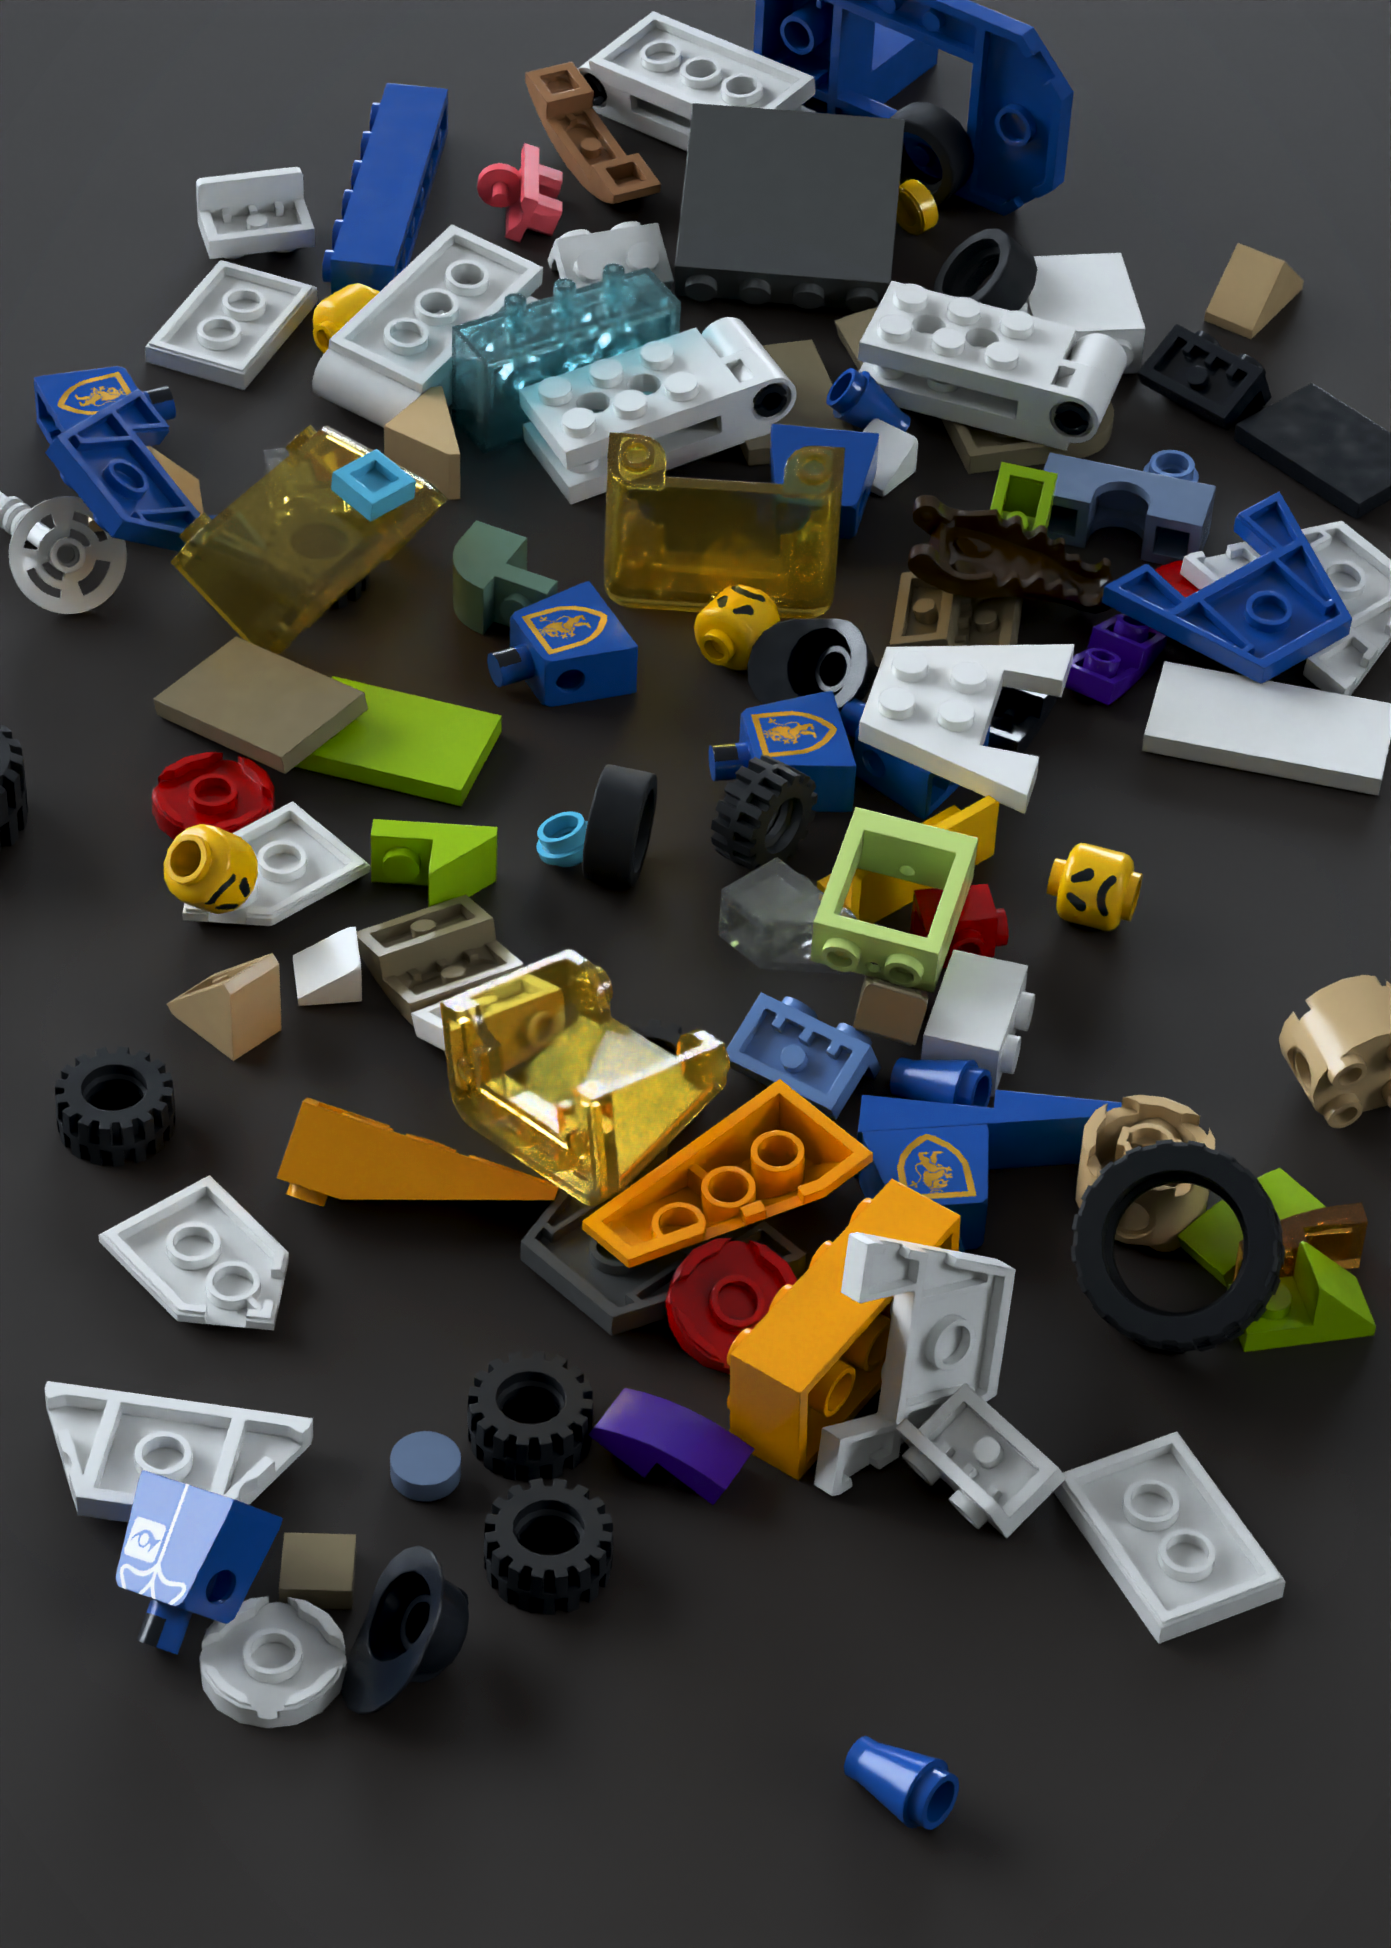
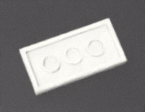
(1269, 728)

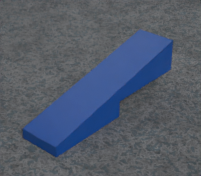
(1021, 1125)

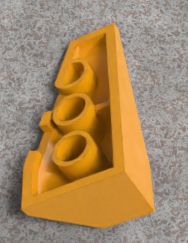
(366, 1160)
(739, 1172)

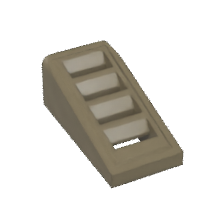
(890, 1010)

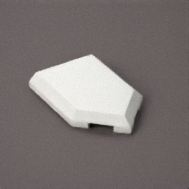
(295, 868)
(203, 1258)

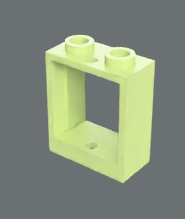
(907, 853)

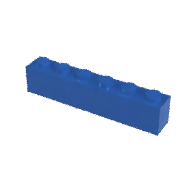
(388, 188)

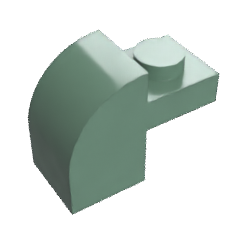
(494, 577)

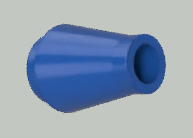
(861, 399)
(942, 1081)
(906, 1782)

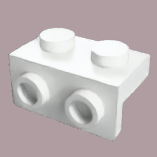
(254, 213)
(634, 246)
(983, 1459)

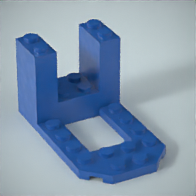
(878, 47)

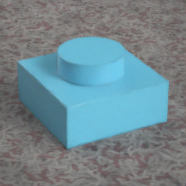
(373, 485)

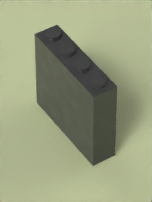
(789, 207)

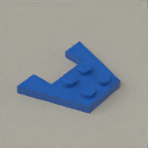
(120, 477)
(1254, 617)

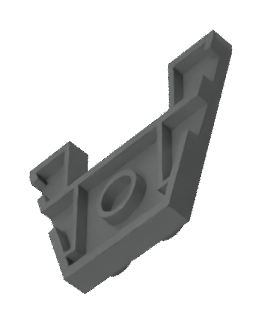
(601, 1284)

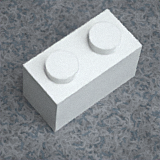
(979, 1014)

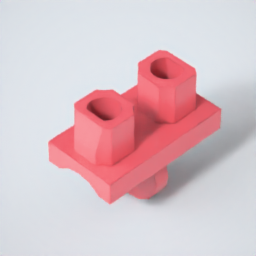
(527, 194)

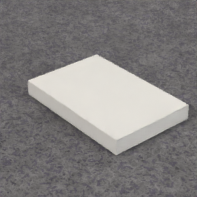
(231, 324)
(1169, 1537)

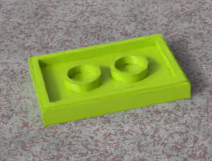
(410, 745)

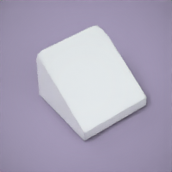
(895, 456)
(329, 970)

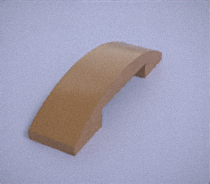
(583, 140)

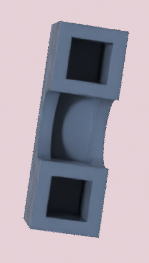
(1163, 510)

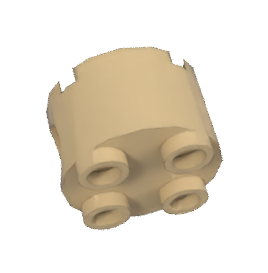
(1343, 1048)
(1141, 1121)

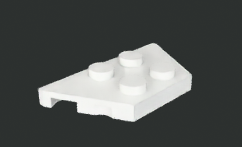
(117, 1434)

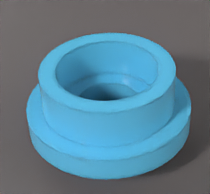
(562, 839)

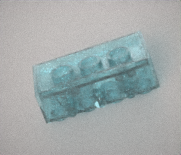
(548, 339)

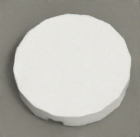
(273, 1663)

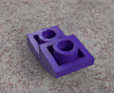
(1115, 658)
(691, 1447)

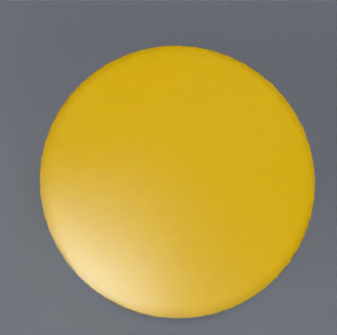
(916, 207)

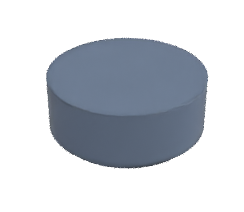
(425, 1466)

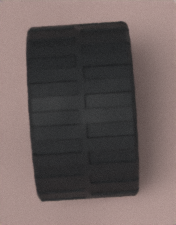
(1161, 1165)

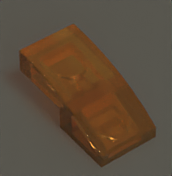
(1332, 1230)

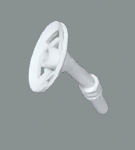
(60, 551)

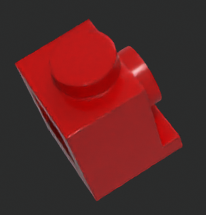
(979, 925)

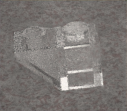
(772, 918)

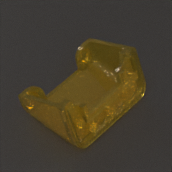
(690, 538)
(294, 543)
(567, 1083)

